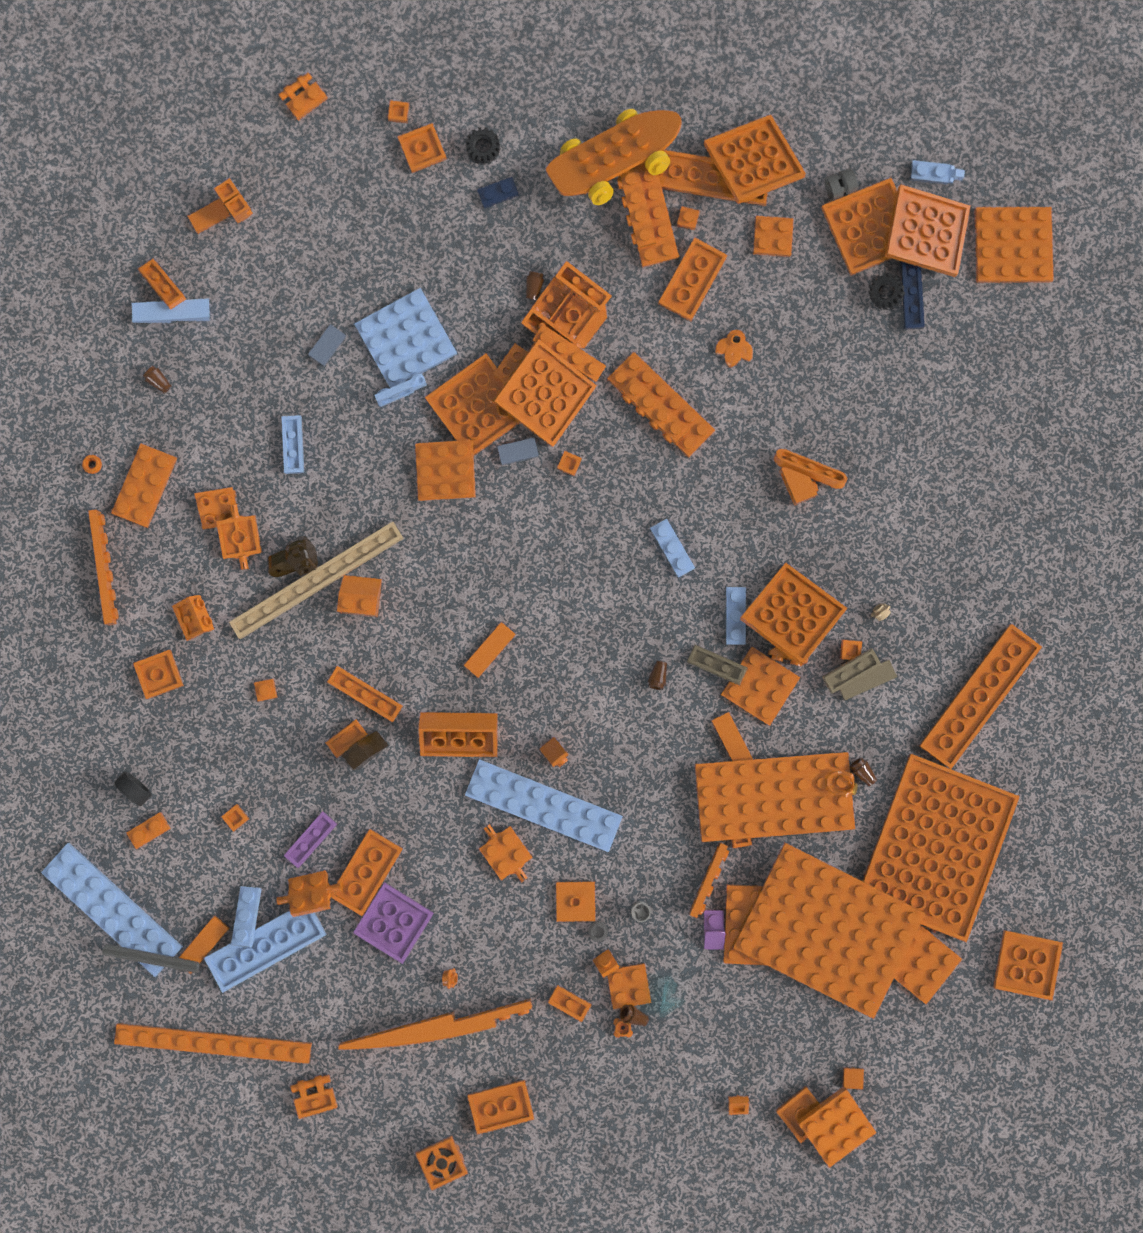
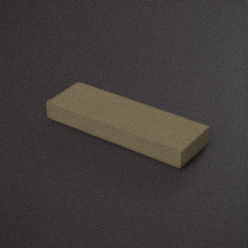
(717, 665)
(851, 670)
(872, 679)

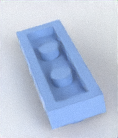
(292, 444)
(672, 548)
(734, 610)
(246, 916)

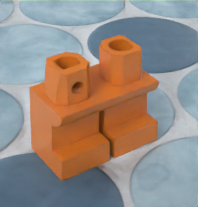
(233, 201)

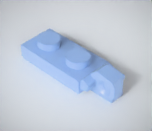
(935, 172)
(400, 390)

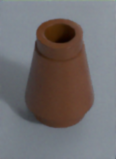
(534, 284)
(157, 379)
(657, 678)
(863, 771)
(631, 1015)

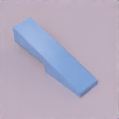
(160, 313)

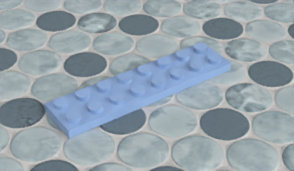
(543, 805)
(109, 906)

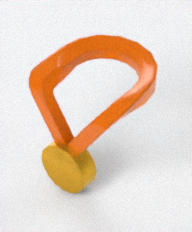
(853, 786)

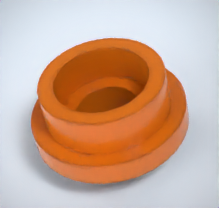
(86, 464)

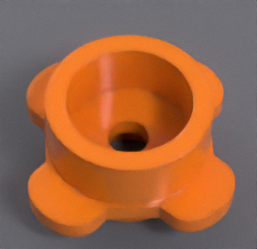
(449, 978)
(622, 1032)

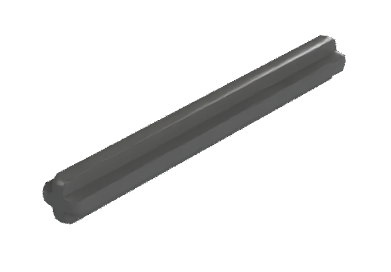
(151, 958)

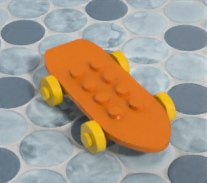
(611, 153)

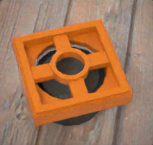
(442, 1160)

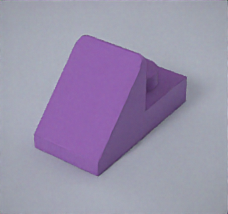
(714, 929)

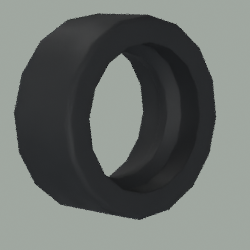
(132, 788)

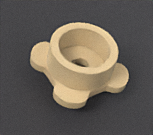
(881, 612)

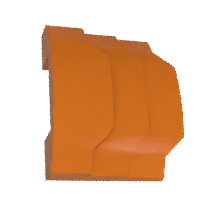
(570, 307)

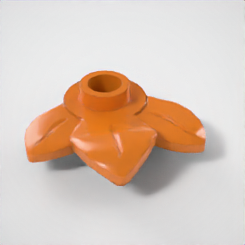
(734, 351)

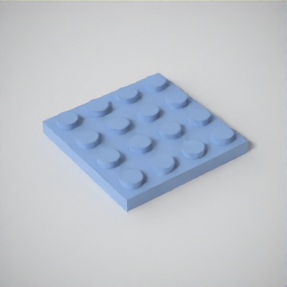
(405, 338)

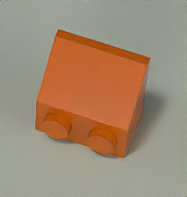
(359, 596)

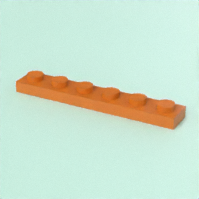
(104, 575)

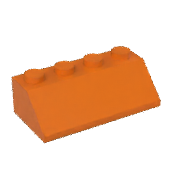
(458, 734)

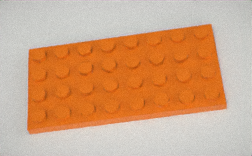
(773, 797)

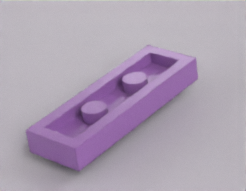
(310, 839)

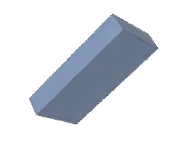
(327, 345)
(518, 451)

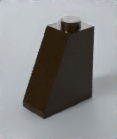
(364, 750)

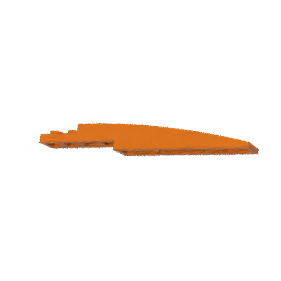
(437, 1028)

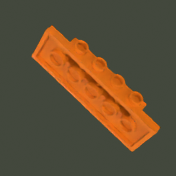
(648, 216)
(660, 405)

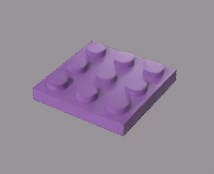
(393, 922)

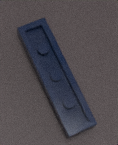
(913, 299)

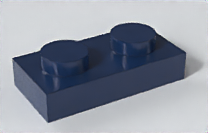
(498, 192)

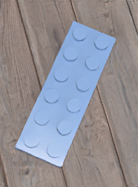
(270, 945)

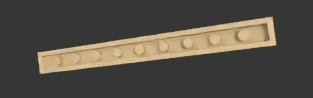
(316, 580)

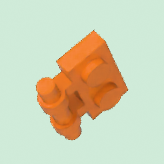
(306, 100)
(315, 1102)

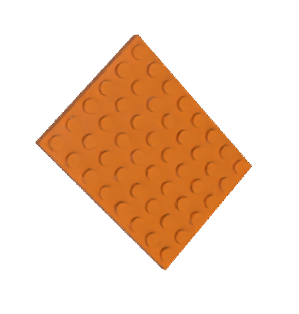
(941, 844)
(829, 930)

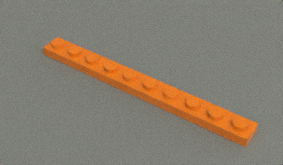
(212, 1043)

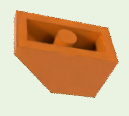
(798, 485)

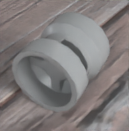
(641, 914)

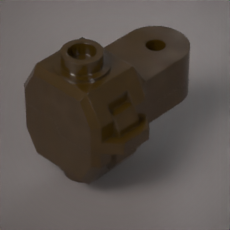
(297, 556)

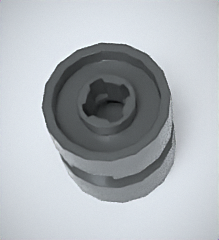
(839, 184)

